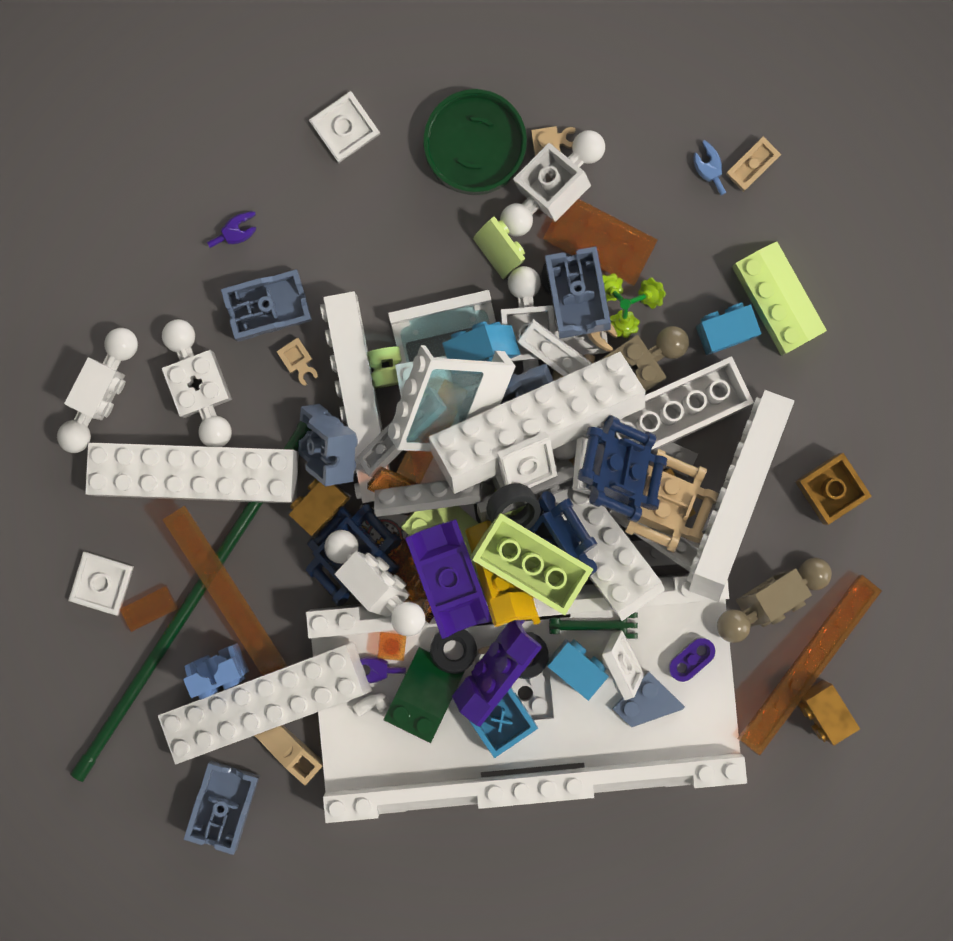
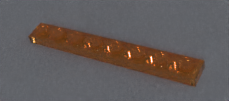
(224, 591)
(809, 665)

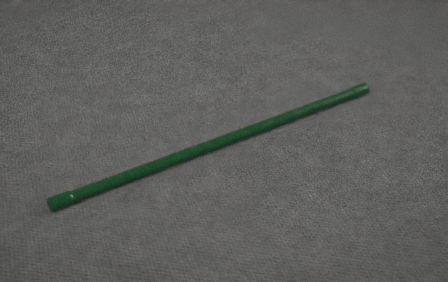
(89, 758)

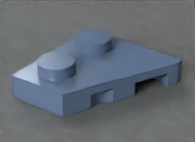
(649, 703)

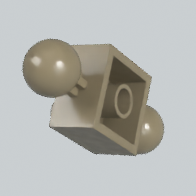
(670, 343)
(773, 599)

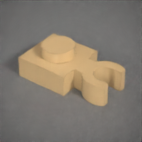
(543, 136)
(296, 358)

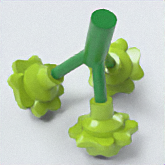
(649, 293)

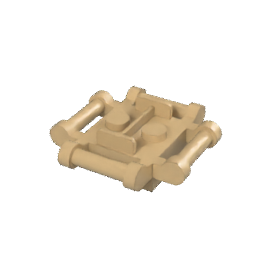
(675, 505)

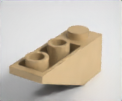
(291, 753)

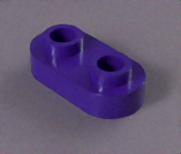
(693, 661)

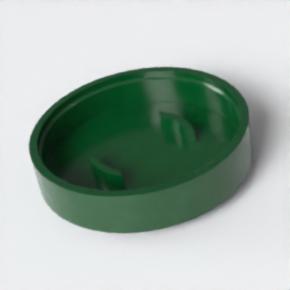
(475, 142)

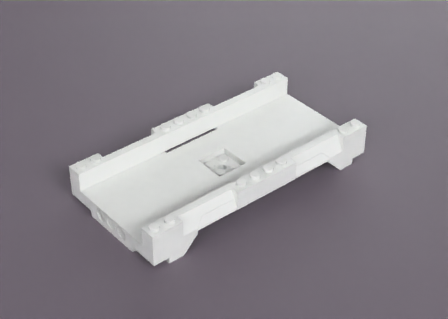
(386, 770)

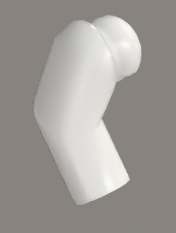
(369, 702)

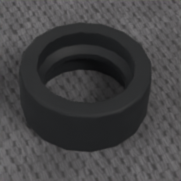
(511, 494)

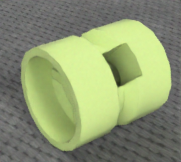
(384, 376)

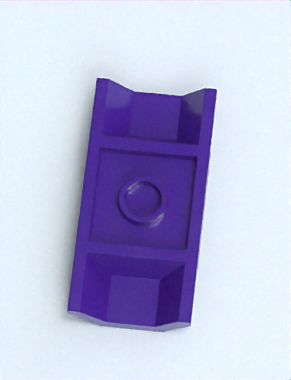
(448, 578)
(495, 672)

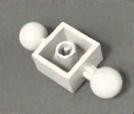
(552, 182)
(525, 284)
(179, 337)
(96, 390)
(373, 583)

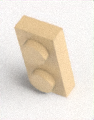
(753, 164)

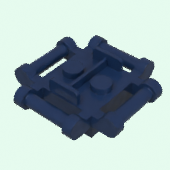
(619, 467)
(561, 532)
(366, 544)

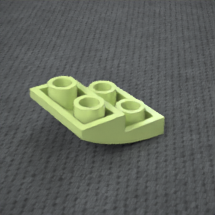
(499, 247)

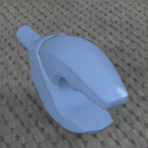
(712, 169)

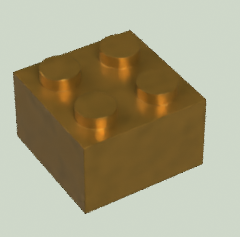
(833, 489)
(317, 506)
(829, 713)

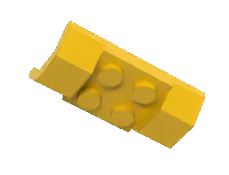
(503, 599)

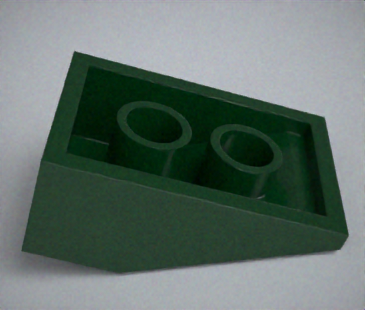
(422, 697)

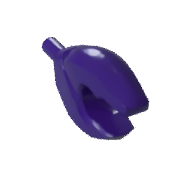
(231, 230)
(379, 669)

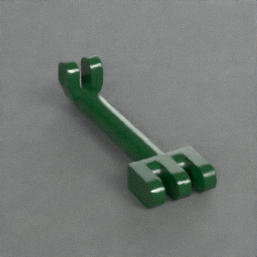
(556, 625)

